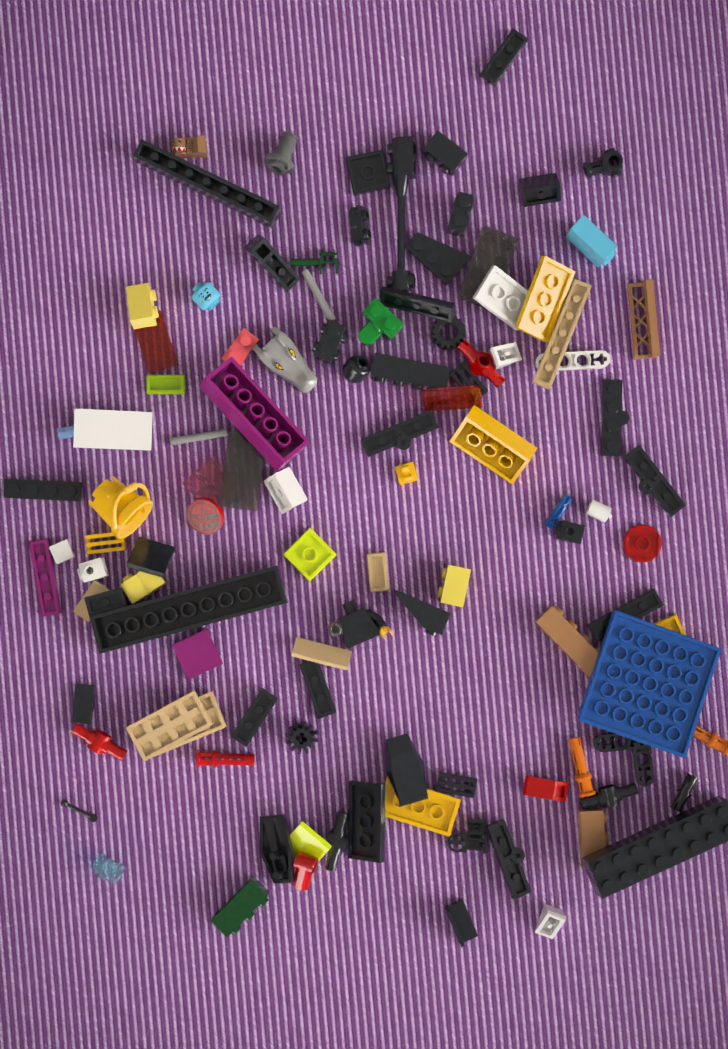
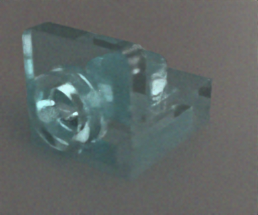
(108, 869)

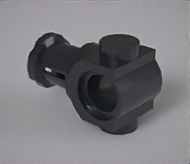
(602, 165)

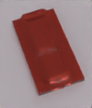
(156, 346)
(452, 398)

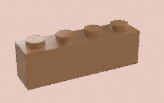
(568, 639)

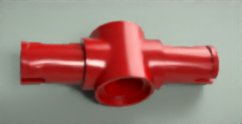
(481, 363)
(99, 741)

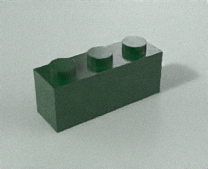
(240, 907)

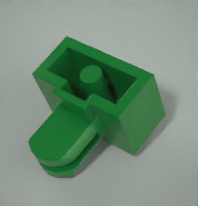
(379, 322)

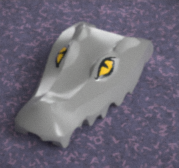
(284, 359)

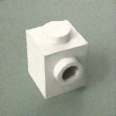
(92, 570)

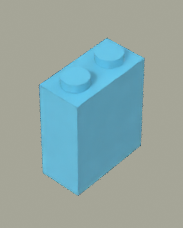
(591, 242)

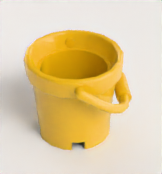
(121, 506)

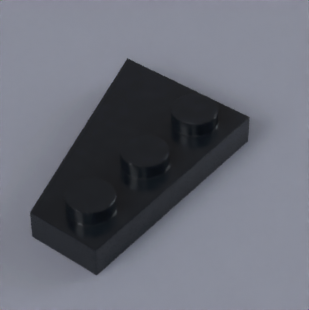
(437, 257)

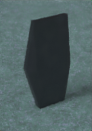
(405, 770)
(277, 848)

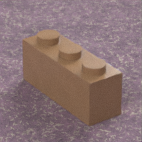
(591, 830)

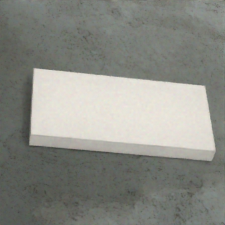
(112, 429)

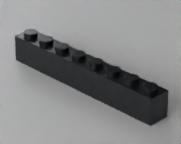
(207, 183)

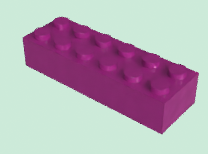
(254, 413)

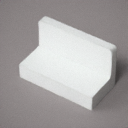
(285, 490)

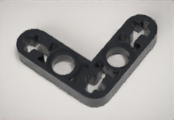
(637, 748)

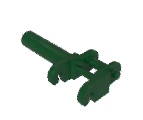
(317, 262)

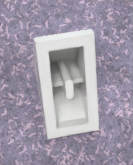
(505, 355)
(550, 921)

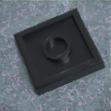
(368, 172)
(150, 557)

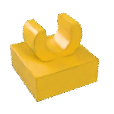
(406, 473)

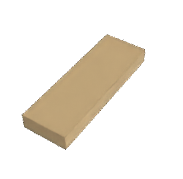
(321, 653)

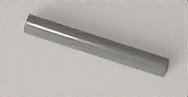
(318, 295)
(199, 437)

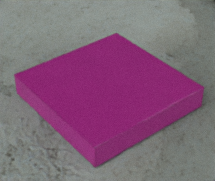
(197, 654)

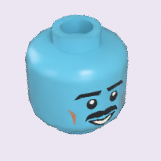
(205, 296)

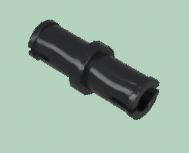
(684, 792)

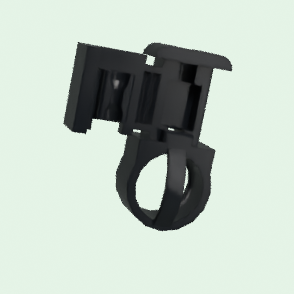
(474, 839)

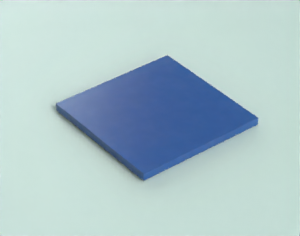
(649, 684)

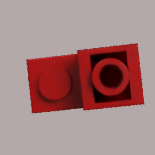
(545, 788)

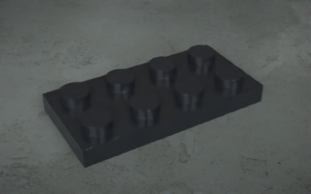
(366, 821)

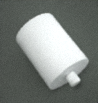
(598, 511)

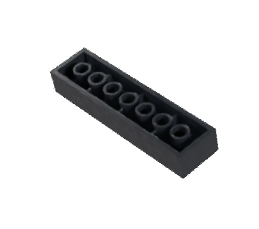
(658, 847)

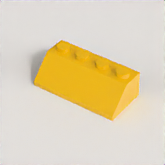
(493, 444)

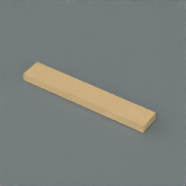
(562, 334)

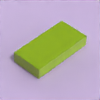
(165, 384)

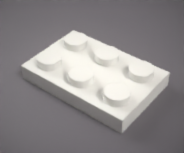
(501, 296)

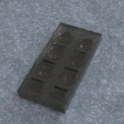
(491, 249)
(241, 474)

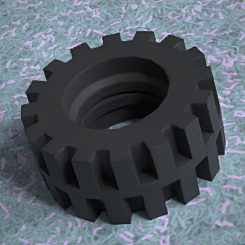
(448, 344)

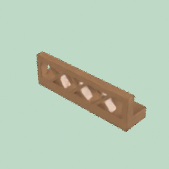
(650, 318)

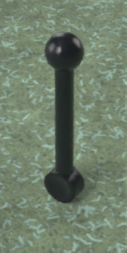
(93, 817)

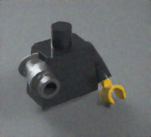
(358, 625)

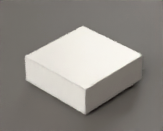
(62, 551)

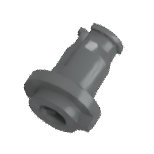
(280, 160)

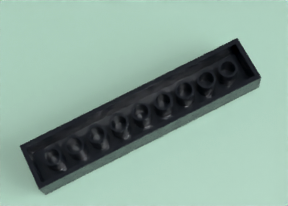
(188, 609)

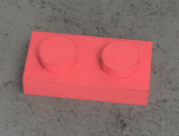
(241, 347)

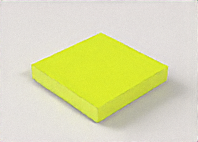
(309, 554)
(308, 841)

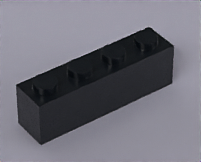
(408, 372)

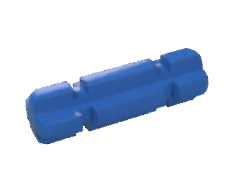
(558, 511)

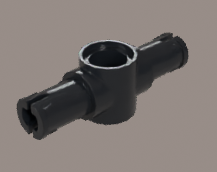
(608, 796)
(337, 839)

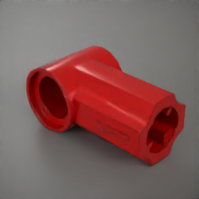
(305, 867)

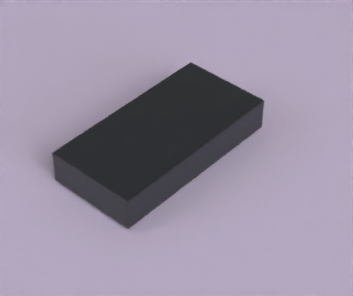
(83, 703)

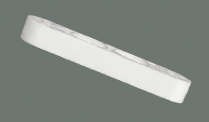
(572, 360)

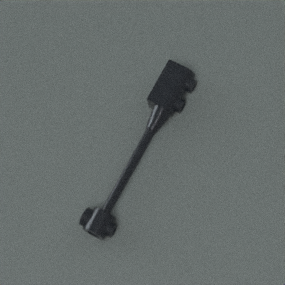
(402, 168)

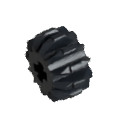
(296, 741)

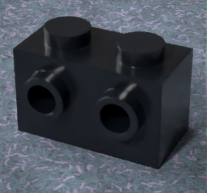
(332, 336)

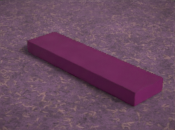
(45, 577)

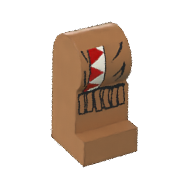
(190, 147)

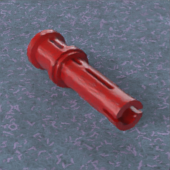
(249, 759)

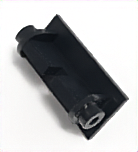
(362, 234)

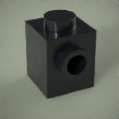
(569, 532)

